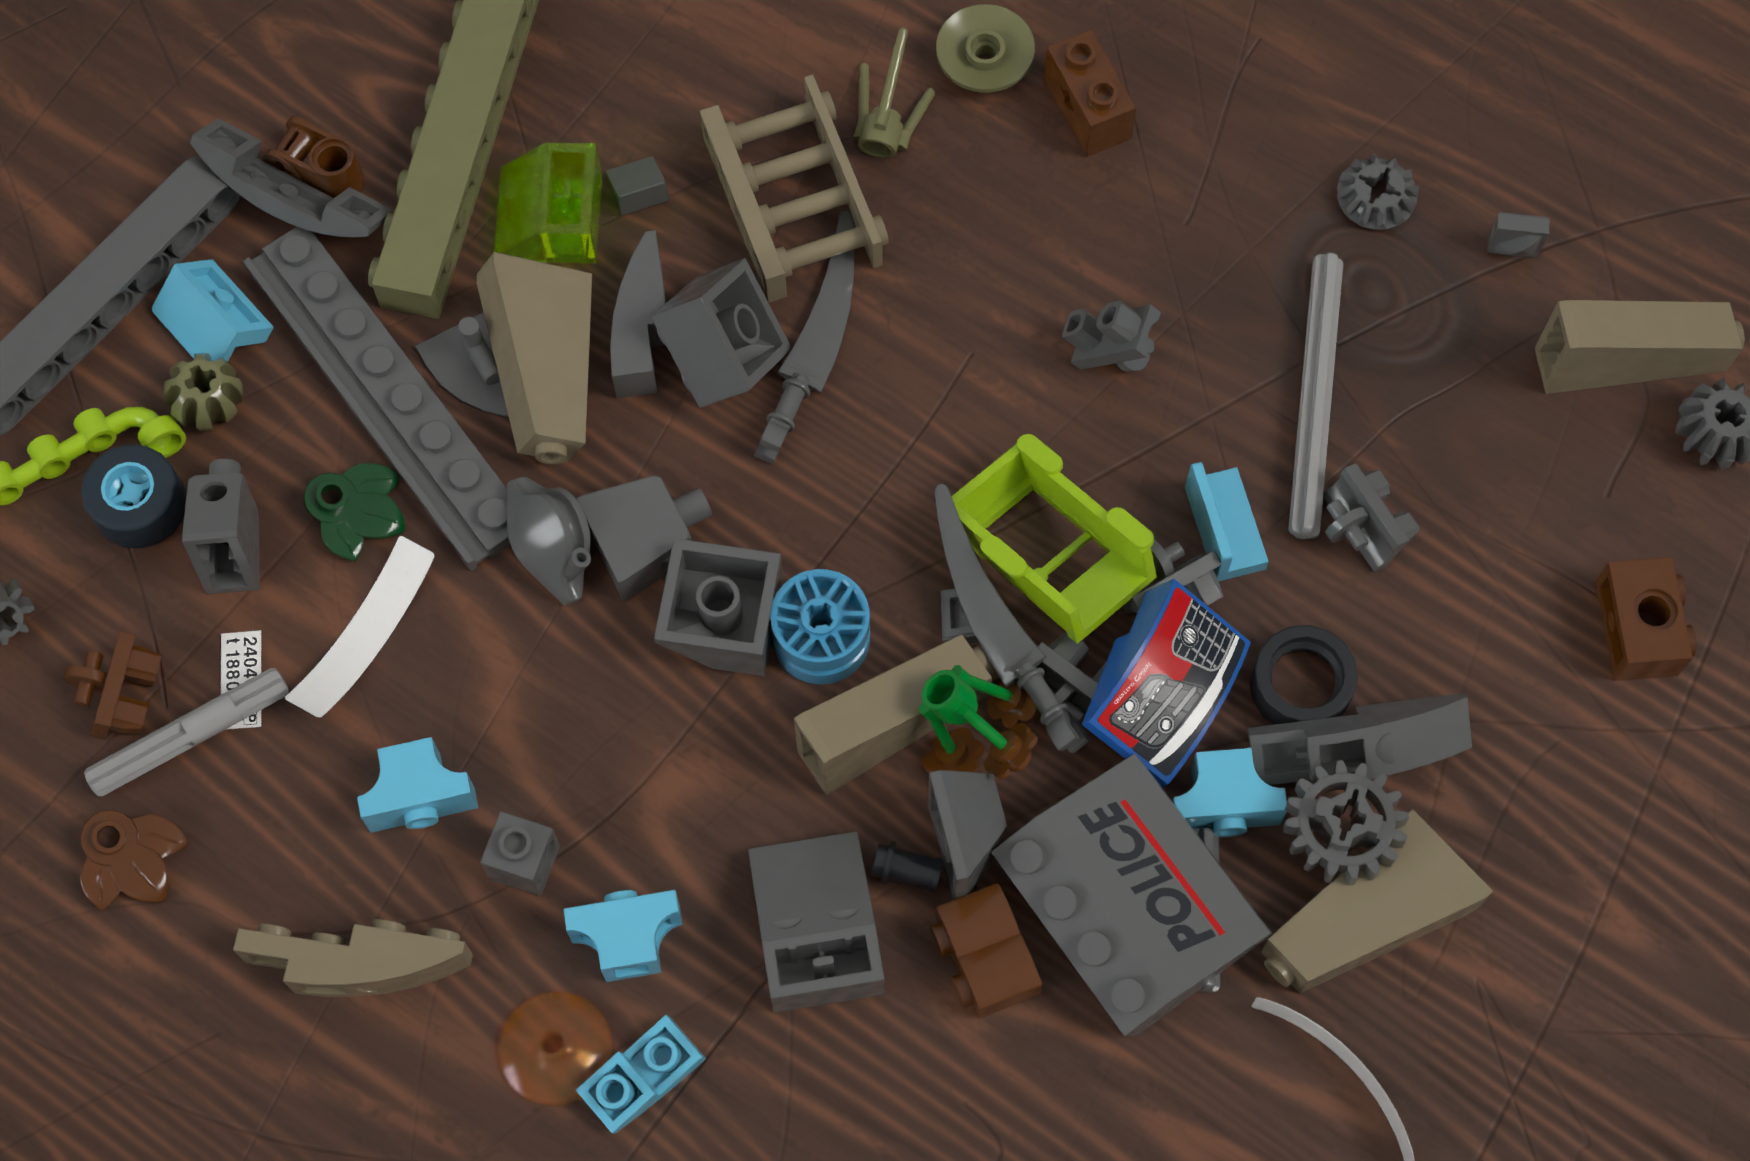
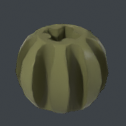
(204, 409)

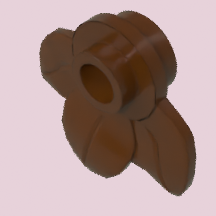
(133, 863)

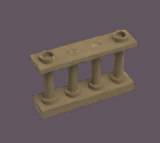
(758, 222)

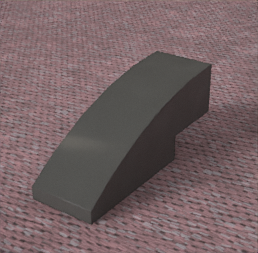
(632, 325)

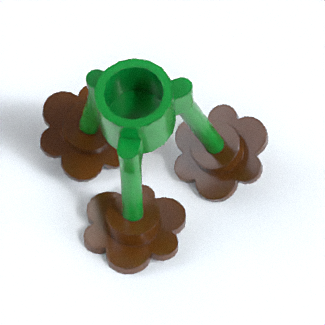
(951, 700)

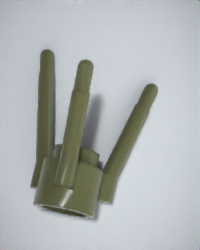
(881, 131)

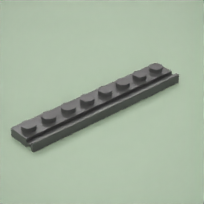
(385, 393)

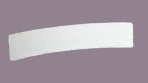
(366, 630)
(1351, 1060)

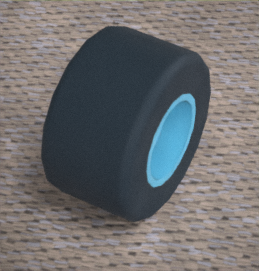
(123, 479)

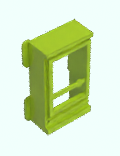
(1099, 590)

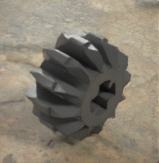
(1716, 423)

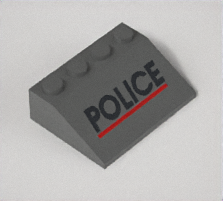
(1131, 895)

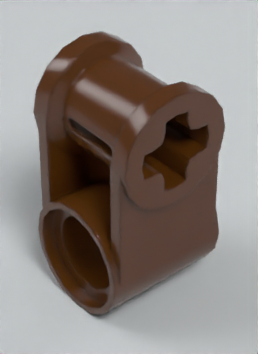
(313, 155)

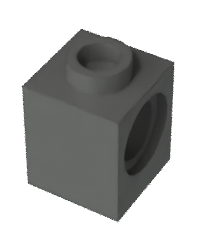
(520, 854)

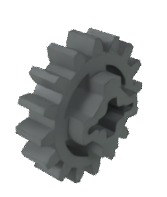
(1366, 826)

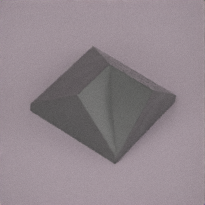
(966, 825)

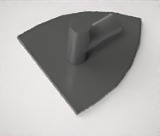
(466, 365)

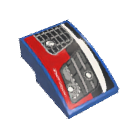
(1166, 680)

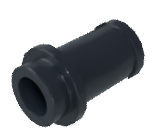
(906, 867)

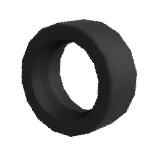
(1313, 641)

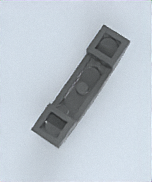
(234, 159)

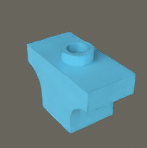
(414, 788)
(1230, 794)
(625, 930)

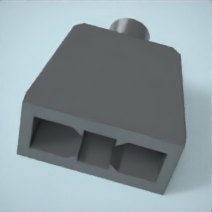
(221, 511)
(637, 527)

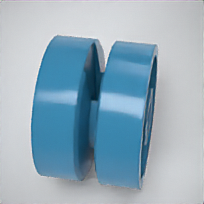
(820, 626)

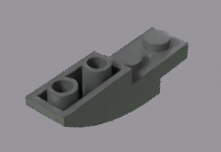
(1382, 735)

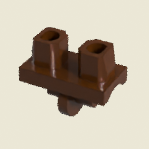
(127, 663)

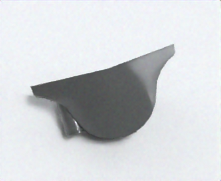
(549, 536)

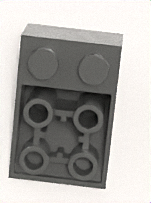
(816, 922)

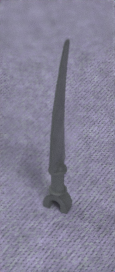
(815, 348)
(998, 631)

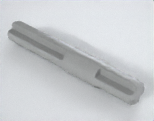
(186, 732)

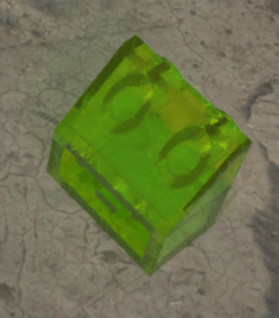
(551, 204)

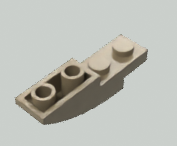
(374, 963)

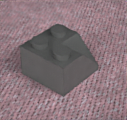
(721, 333)
(719, 605)

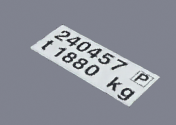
(240, 663)

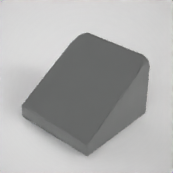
(637, 185)

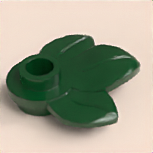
(361, 513)

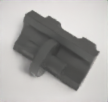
(1112, 337)
(1364, 518)
(1194, 575)
(1064, 678)

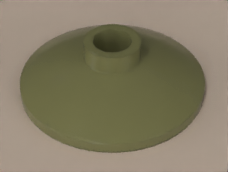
(985, 31)

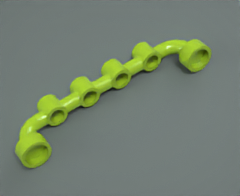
(94, 434)

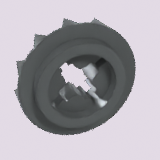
(1391, 207)

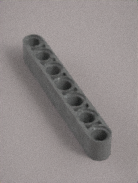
(109, 285)

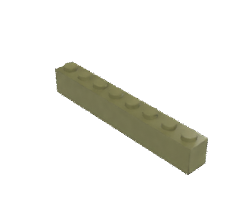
(450, 155)

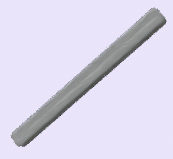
(1316, 397)

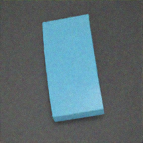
(641, 1074)

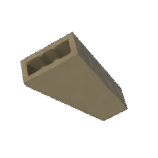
(1635, 342)
(541, 351)
(878, 716)
(1368, 919)

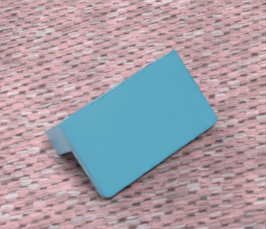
(208, 311)
(1225, 521)

